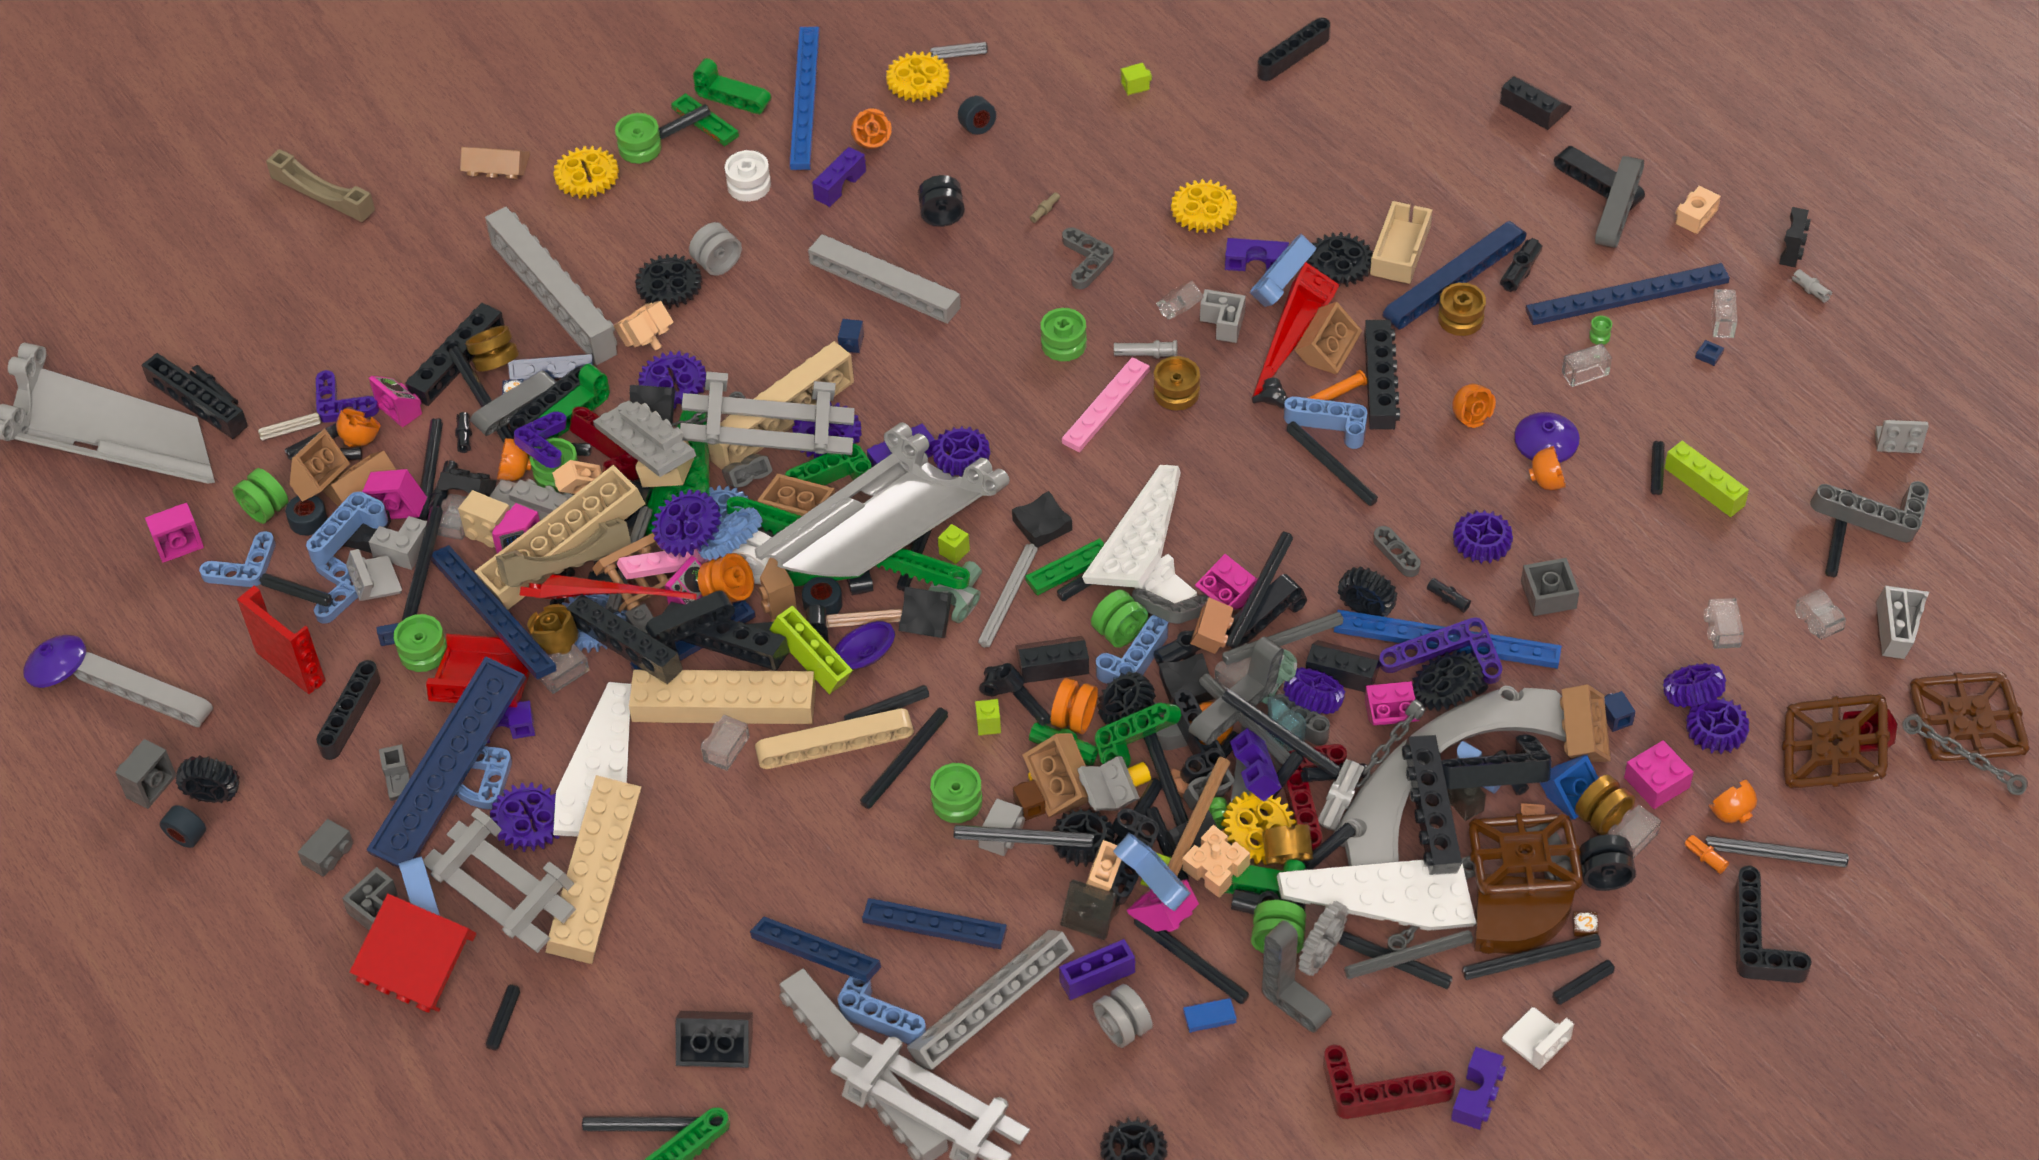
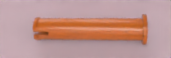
(1341, 387)

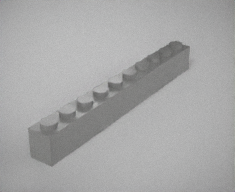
(836, 1035)

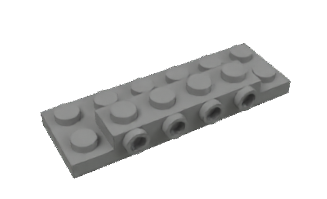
(646, 436)
(529, 495)

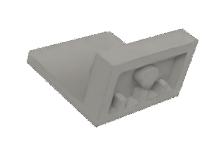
(1901, 436)
(372, 576)
(1108, 785)

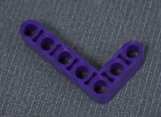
(1440, 636)

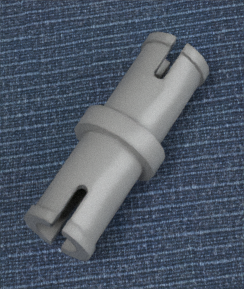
(1812, 285)

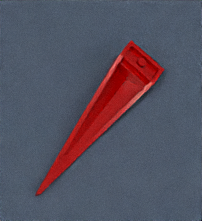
(1307, 294)
(564, 587)

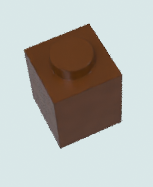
(1030, 799)

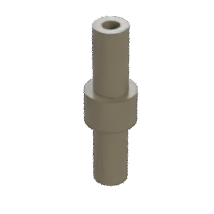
(1044, 207)

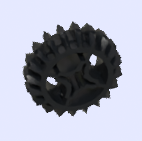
(1367, 592)
(1125, 697)
(207, 779)
(1083, 823)
(1133, 1139)

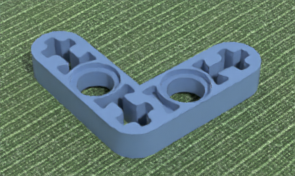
(250, 568)
(343, 587)

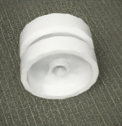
(747, 175)
(748, 553)

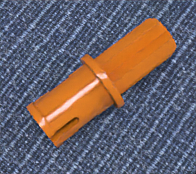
(1706, 854)

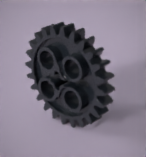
(1342, 258)
(668, 281)
(1447, 680)

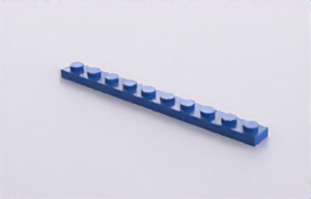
(804, 98)
(1401, 631)

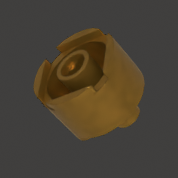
(553, 629)
(1287, 843)

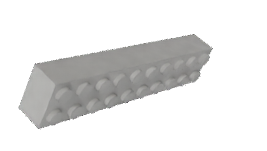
(552, 285)

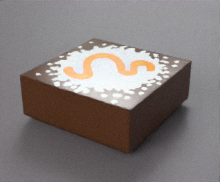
(1585, 923)

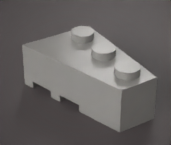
(1899, 619)

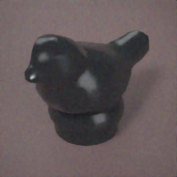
(1272, 393)

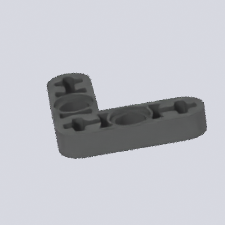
(1099, 255)
(1167, 610)

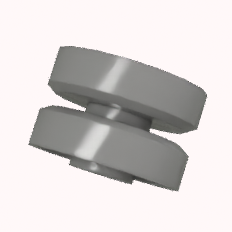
(715, 248)
(1122, 1015)

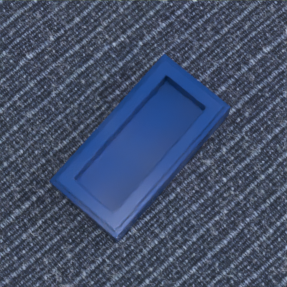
(1209, 1015)

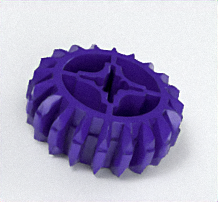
(960, 446)
(1482, 536)
(1694, 685)
(1315, 691)
(1718, 725)

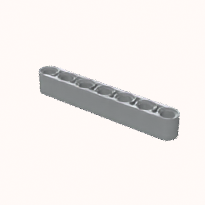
(143, 690)

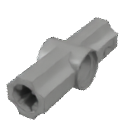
(1340, 794)

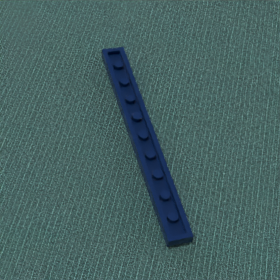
(1627, 294)
(493, 612)

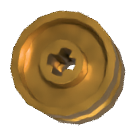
(1462, 309)
(492, 348)
(1176, 383)
(1604, 804)

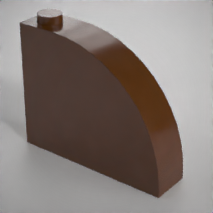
(1519, 920)

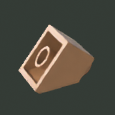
(776, 589)

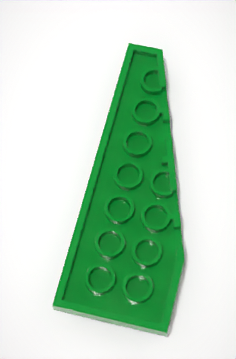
(696, 478)

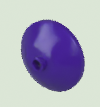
(1547, 430)
(866, 644)
(54, 660)

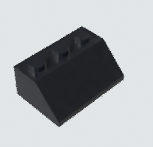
(1532, 102)
(1053, 659)
(1349, 666)
(714, 1039)

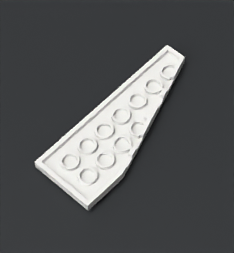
(1140, 535)
(600, 753)
(1386, 891)

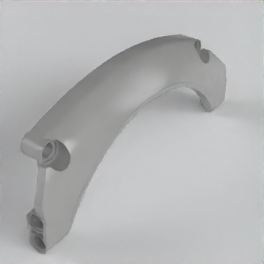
(1380, 801)

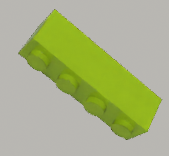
(1706, 478)
(811, 650)

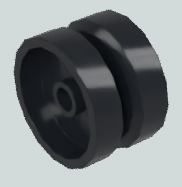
(941, 200)
(1607, 862)

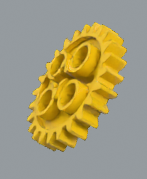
(917, 76)
(572, 176)
(1204, 206)
(1242, 833)

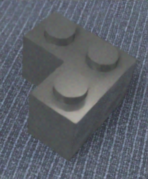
(368, 896)

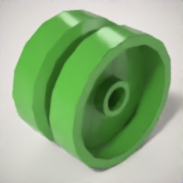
(638, 138)
(1063, 334)
(543, 475)
(260, 495)
(1119, 618)
(420, 642)
(956, 792)
(1270, 914)

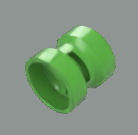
(1600, 330)
(1217, 808)

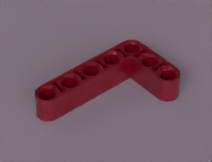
(583, 426)
(1301, 792)
(1382, 1089)

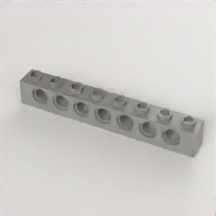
(990, 999)

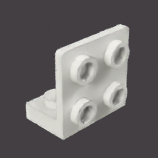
(1166, 583)
(1538, 1037)

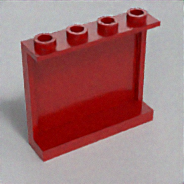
(287, 652)
(461, 662)
(410, 952)

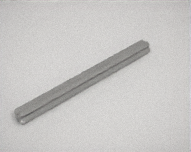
(1007, 596)

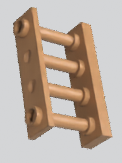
(609, 563)

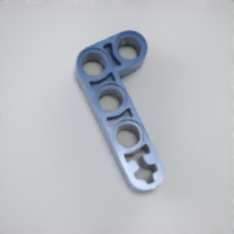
(1270, 286)
(1329, 415)
(342, 524)
(1142, 649)
(1152, 871)
(418, 884)
(907, 1028)

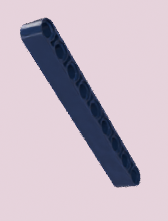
(1459, 270)

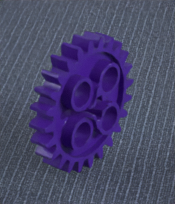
(686, 373)
(838, 430)
(686, 523)
(512, 822)

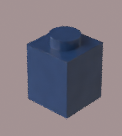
(851, 335)
(1618, 711)

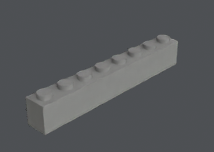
(884, 278)

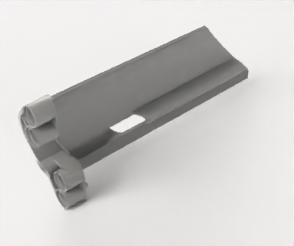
(127, 430)
(906, 502)

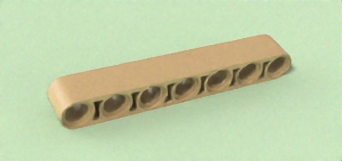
(834, 738)

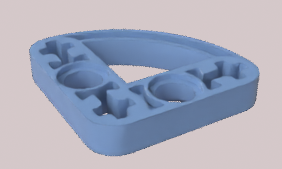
(491, 768)

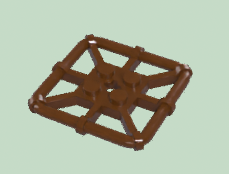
(1978, 707)
(1846, 751)
(1515, 861)

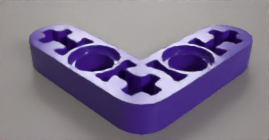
(332, 403)
(528, 437)

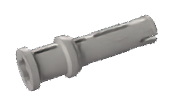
(1156, 349)

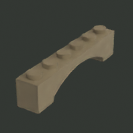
(352, 202)
(609, 538)

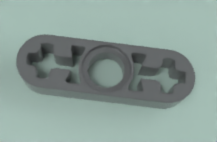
(1397, 560)

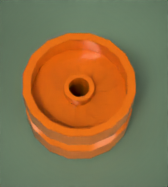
(727, 574)
(1074, 706)

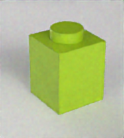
(1135, 78)
(953, 544)
(988, 717)

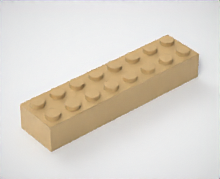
(829, 365)
(566, 527)
(709, 694)
(594, 868)

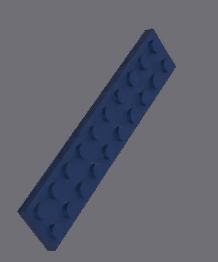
(446, 763)

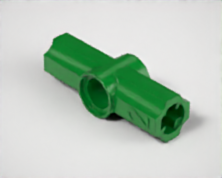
(1041, 733)

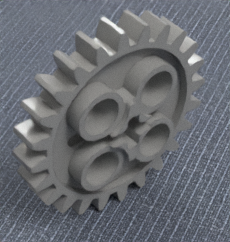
(1323, 938)

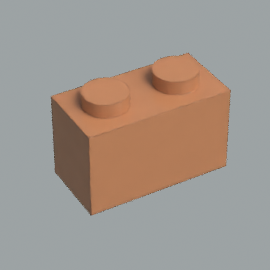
(1212, 626)

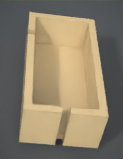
(1401, 242)

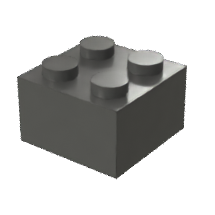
(1550, 586)
(145, 773)

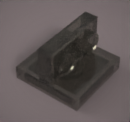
(1089, 909)

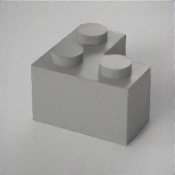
(1225, 311)
(400, 546)

